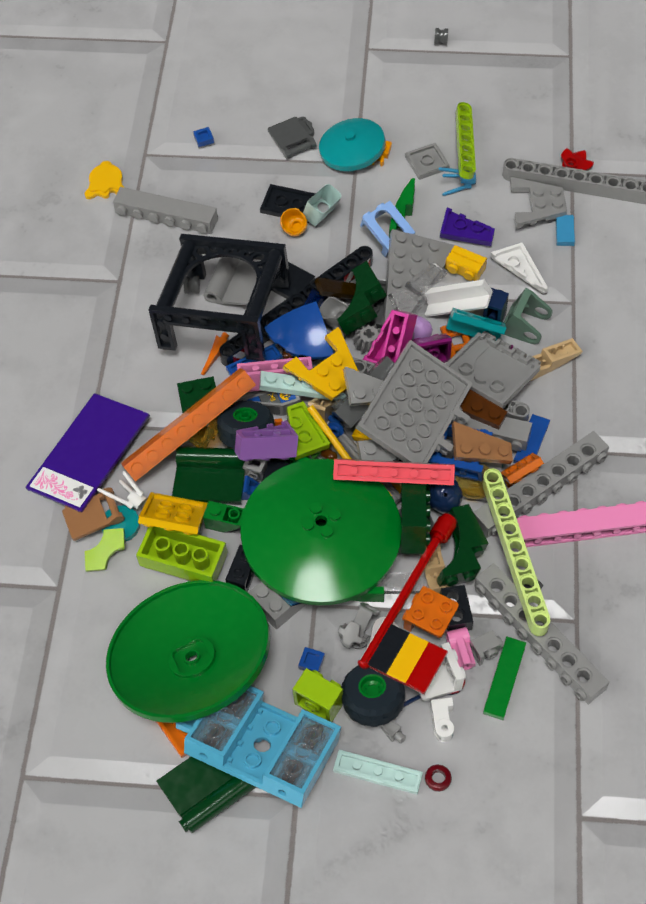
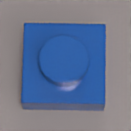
(203, 137)
(311, 659)

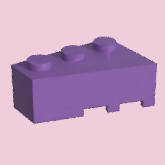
(266, 443)

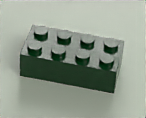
(414, 518)

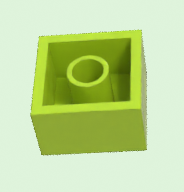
(318, 695)

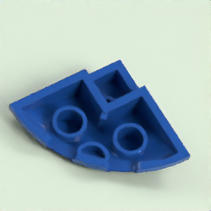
(301, 332)

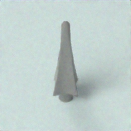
(393, 732)

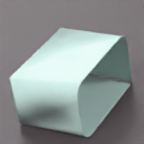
(329, 196)

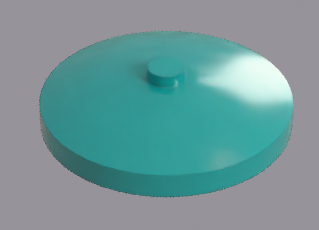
(352, 144)

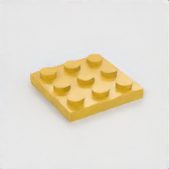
(172, 513)

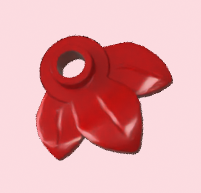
(576, 160)

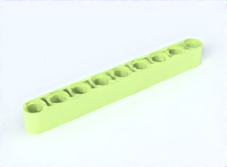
(519, 558)

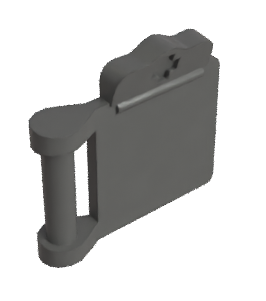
(291, 133)

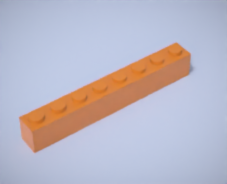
(188, 424)

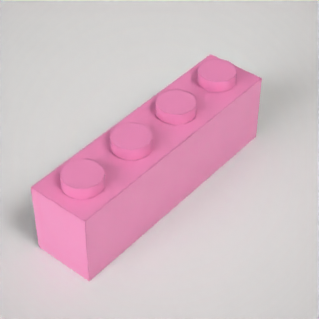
(254, 368)

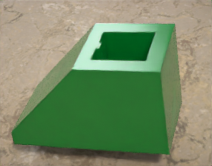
(222, 517)

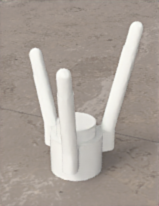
(135, 498)

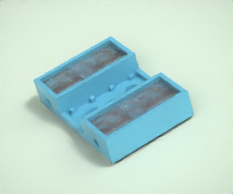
(296, 751)

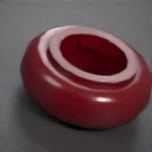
(438, 769)

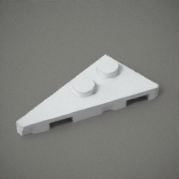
(519, 262)

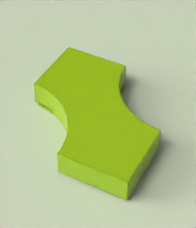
(111, 542)

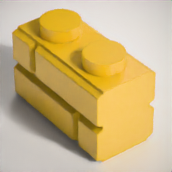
(465, 263)

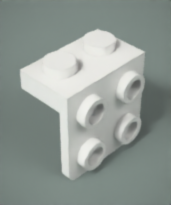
(448, 678)

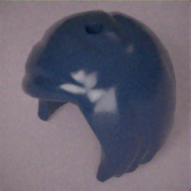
(444, 504)

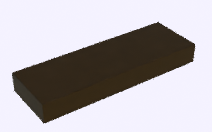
(335, 288)

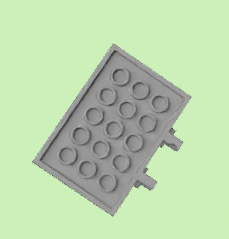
(416, 406)

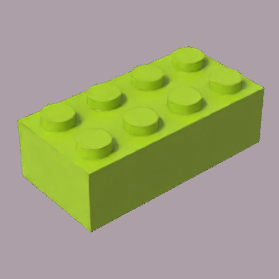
(182, 555)

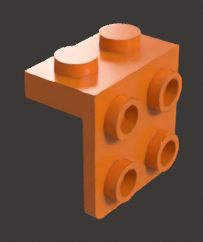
(430, 612)

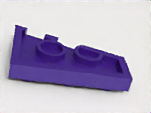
(460, 228)

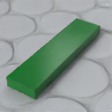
(504, 678)

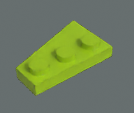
(310, 436)

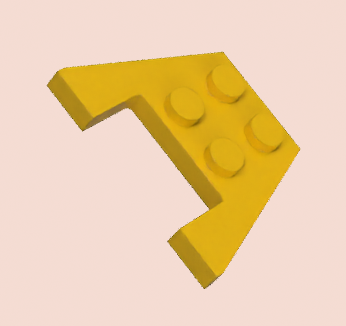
(328, 375)

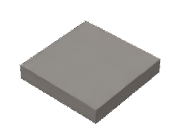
(426, 161)

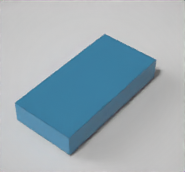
(565, 230)

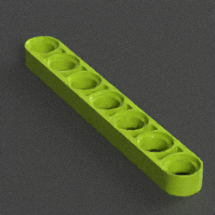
(462, 144)

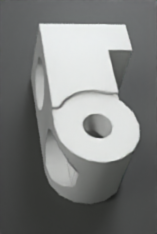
(440, 716)

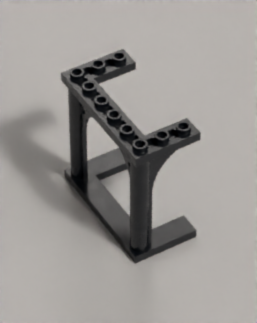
(191, 263)

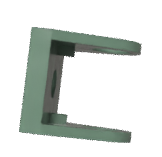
(517, 325)

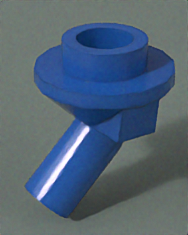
(335, 426)

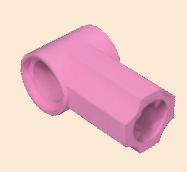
(460, 641)

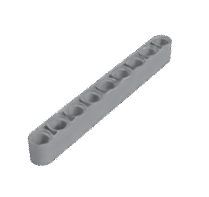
(577, 180)

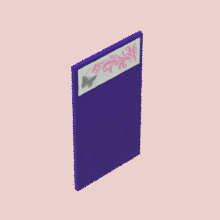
(87, 452)

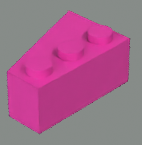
(393, 336)

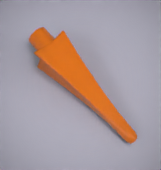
(214, 353)

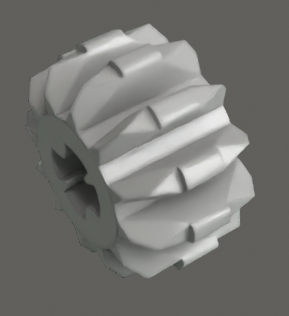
(365, 336)

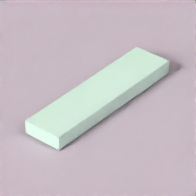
(378, 772)

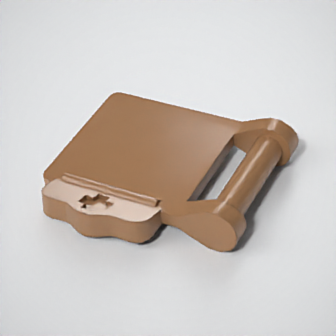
(93, 516)

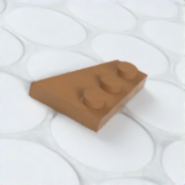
(479, 446)

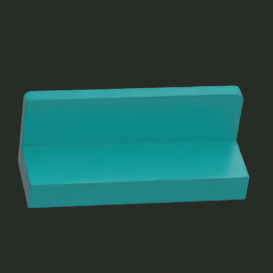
(471, 324)

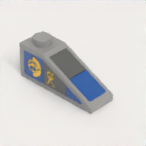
(275, 402)

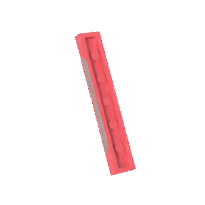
(394, 471)

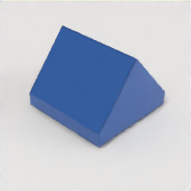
(248, 487)

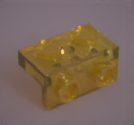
(203, 436)

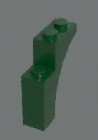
(367, 293)
(468, 544)

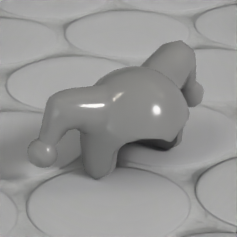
(331, 310)

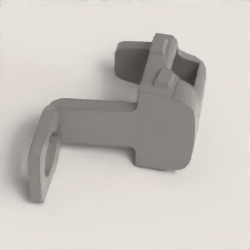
(354, 633)

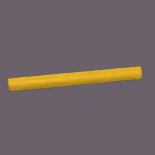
(328, 432)

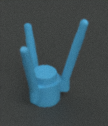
(467, 182)

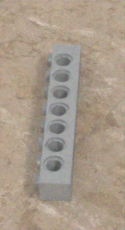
(590, 444)
(581, 666)

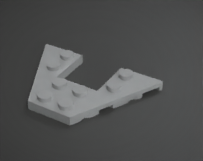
(361, 391)

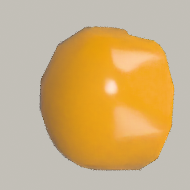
(293, 222)

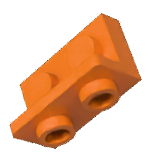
(521, 469)

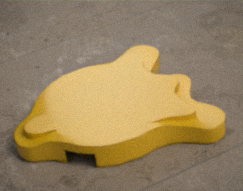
(104, 180)

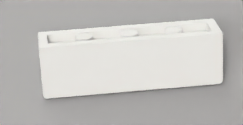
(462, 296)

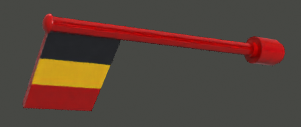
(398, 652)

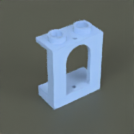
(369, 220)

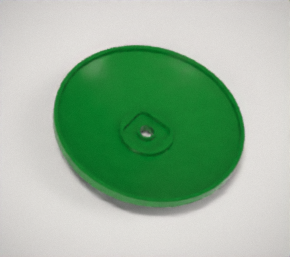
(312, 560)
(194, 618)

